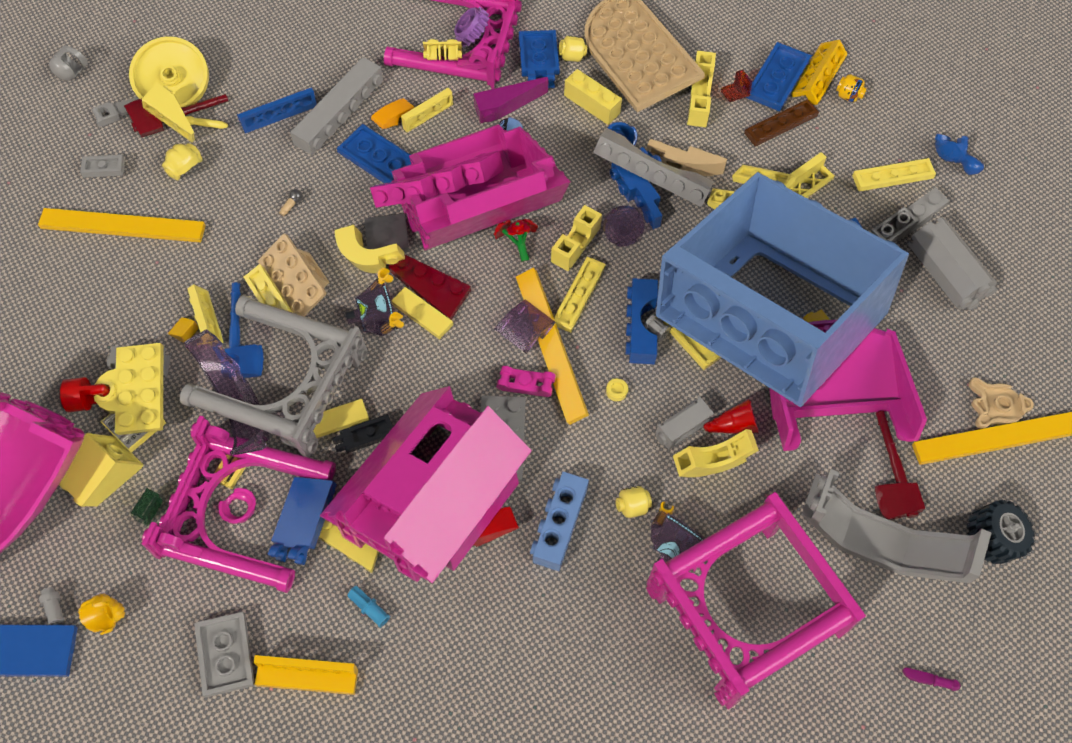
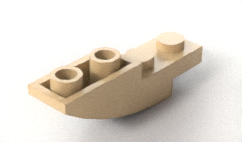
(692, 160)

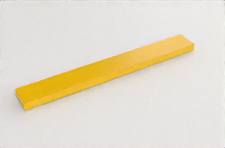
(122, 225)
(554, 351)
(993, 438)

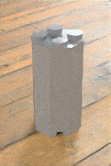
(952, 264)

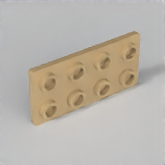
(295, 275)

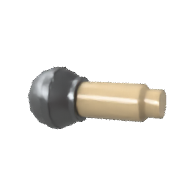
(294, 197)

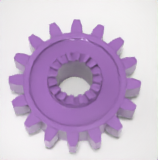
(471, 25)

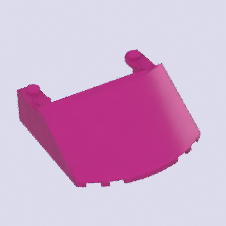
(866, 382)

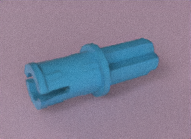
(368, 606)

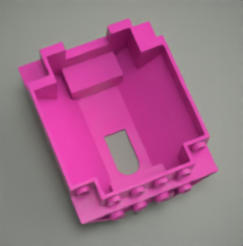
(524, 186)
(434, 510)

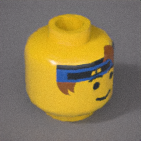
(851, 88)

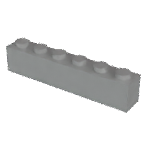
(337, 106)

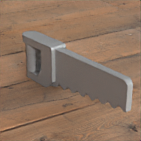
(115, 110)

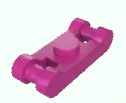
(526, 382)

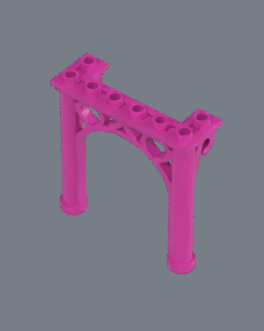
(479, 63)
(210, 444)

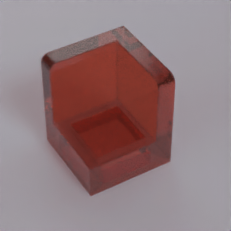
(739, 89)

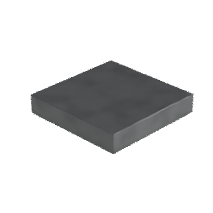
(386, 231)

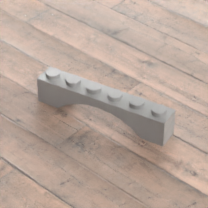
(678, 181)

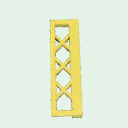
(808, 170)

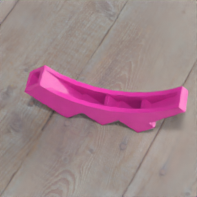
(439, 182)

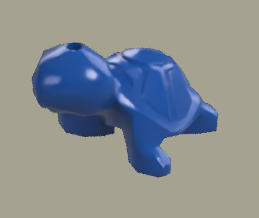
(957, 153)

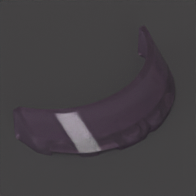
(227, 380)

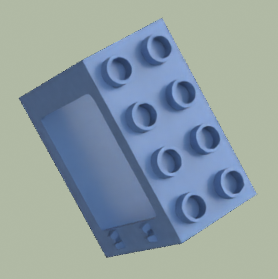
(748, 328)

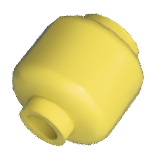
(572, 48)
(633, 501)

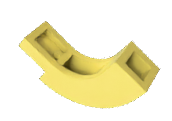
(368, 260)
(716, 458)

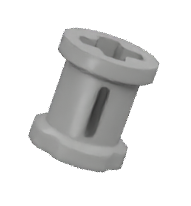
(657, 327)

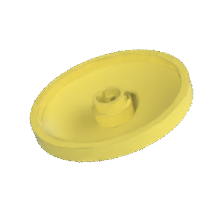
(171, 64)

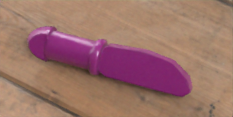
(930, 679)

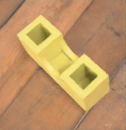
(570, 247)

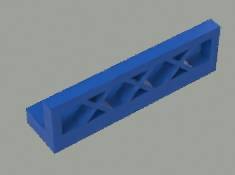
(277, 110)

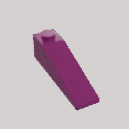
(501, 101)

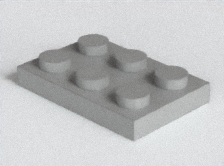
(224, 654)

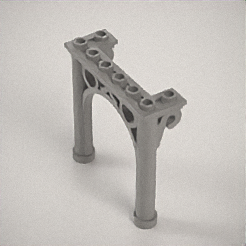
(293, 429)

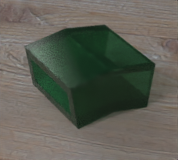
(142, 504)

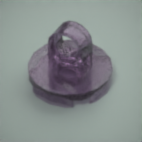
(623, 225)

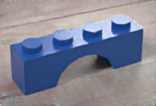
(642, 343)

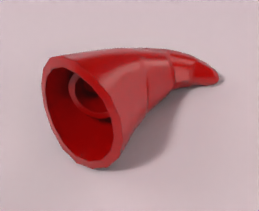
(734, 420)

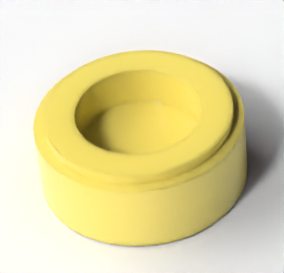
(617, 389)

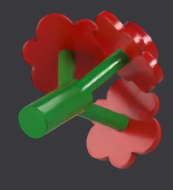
(521, 228)

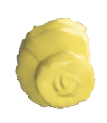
(181, 159)

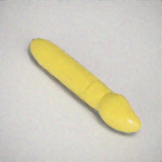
(206, 122)

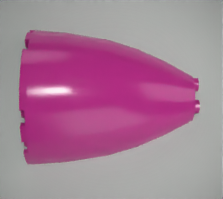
(34, 459)

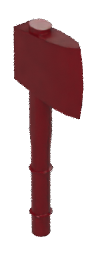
(148, 124)
(902, 497)

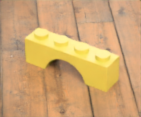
(700, 91)

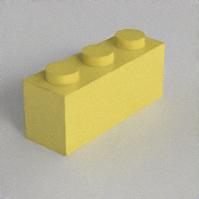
(592, 96)

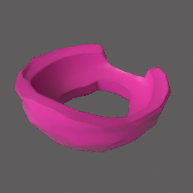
(240, 494)

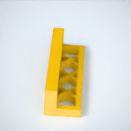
(823, 71)
(305, 674)

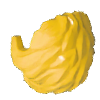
(101, 613)

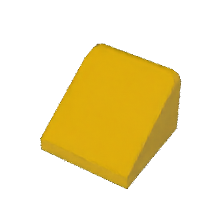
(184, 329)

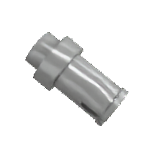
(50, 600)

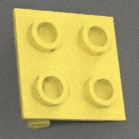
(450, 49)

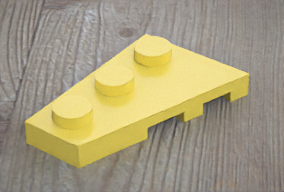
(364, 556)

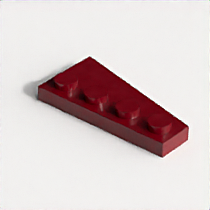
(436, 287)

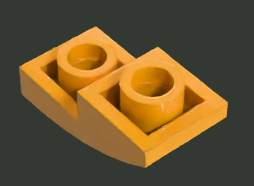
(390, 114)

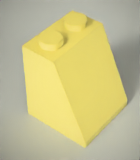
(99, 469)

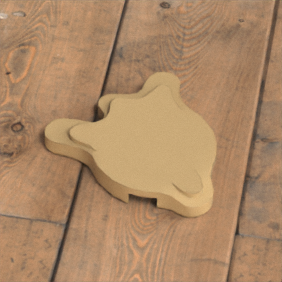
(998, 404)

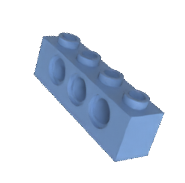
(553, 555)

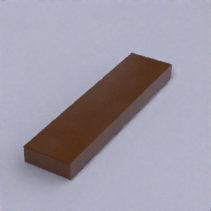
(781, 122)

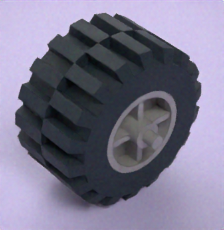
(1009, 530)

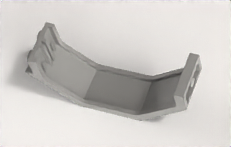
(889, 543)

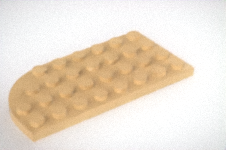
(638, 52)

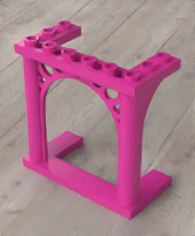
(738, 679)

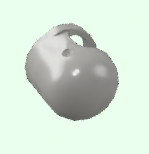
(64, 67)

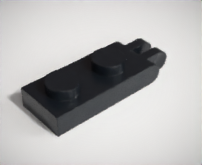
(363, 434)

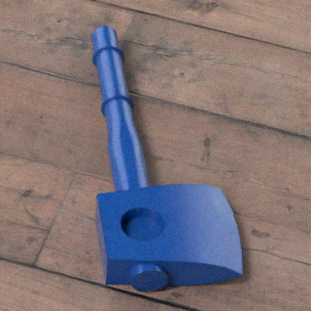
(248, 356)

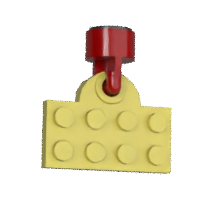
(129, 391)

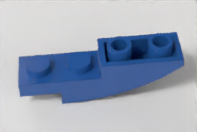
(640, 191)

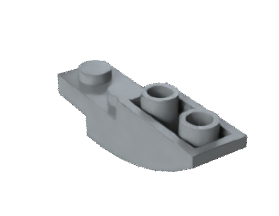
(912, 217)

